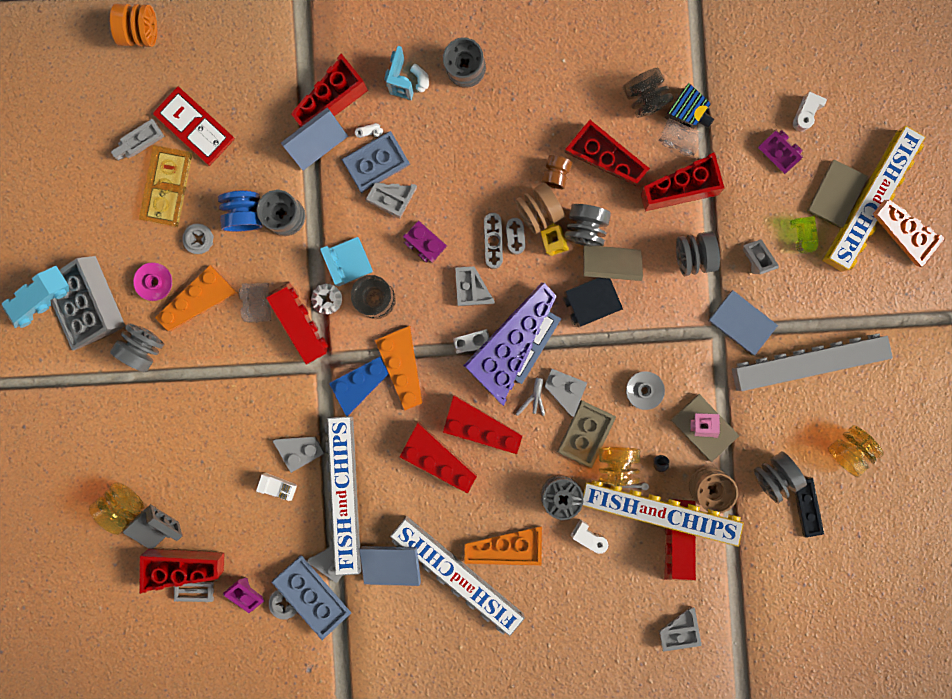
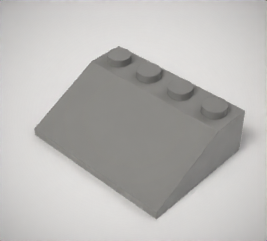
(89, 306)

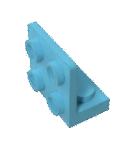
(397, 84)
(346, 261)

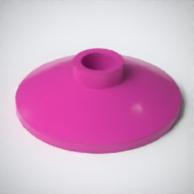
(144, 281)

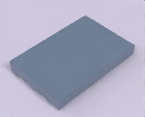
(314, 139)
(375, 161)
(743, 323)
(390, 565)

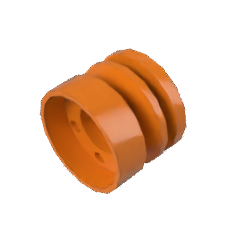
(133, 25)

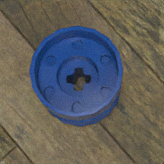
(239, 208)

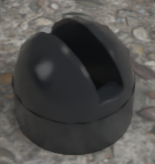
(661, 463)

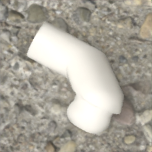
(422, 78)
(369, 130)

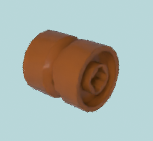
(556, 172)

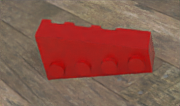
(334, 91)
(605, 153)
(687, 184)
(297, 323)
(477, 426)
(437, 459)
(680, 553)
(177, 567)

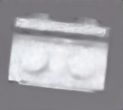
(680, 137)
(255, 305)

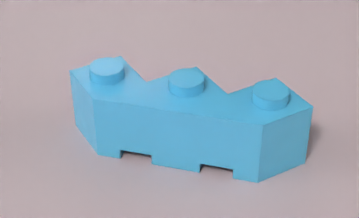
(35, 297)

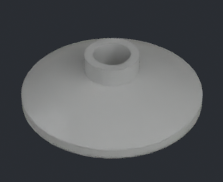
(654, 394)

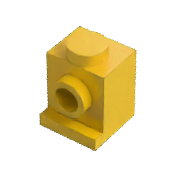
(548, 235)

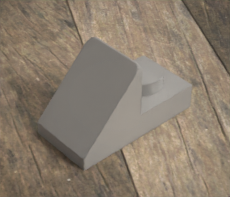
(760, 257)

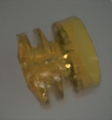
(859, 447)
(619, 465)
(116, 508)

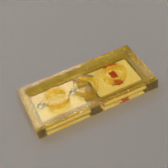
(165, 186)

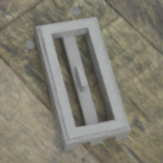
(210, 591)

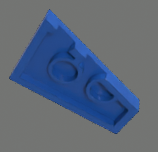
(358, 384)

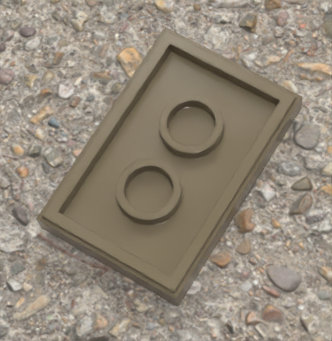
(837, 193)
(612, 263)
(586, 434)
(709, 446)

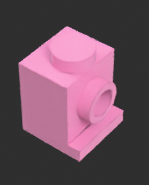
(710, 420)

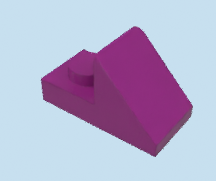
(243, 595)

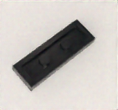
(809, 510)

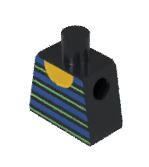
(690, 108)

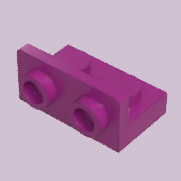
(781, 151)
(425, 242)

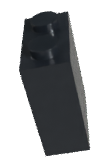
(592, 301)

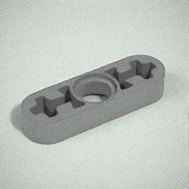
(488, 255)

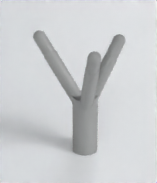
(537, 398)

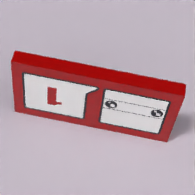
(193, 126)

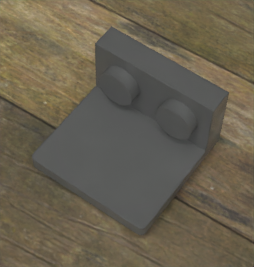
(152, 527)

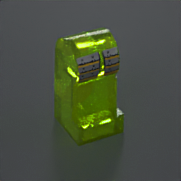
(806, 234)

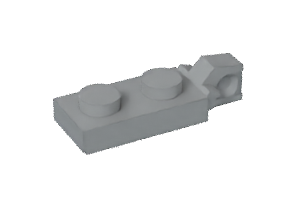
(138, 140)

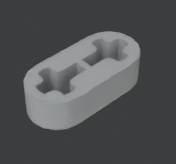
(520, 236)

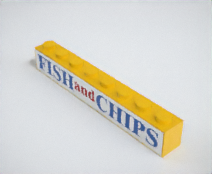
(880, 187)
(663, 514)

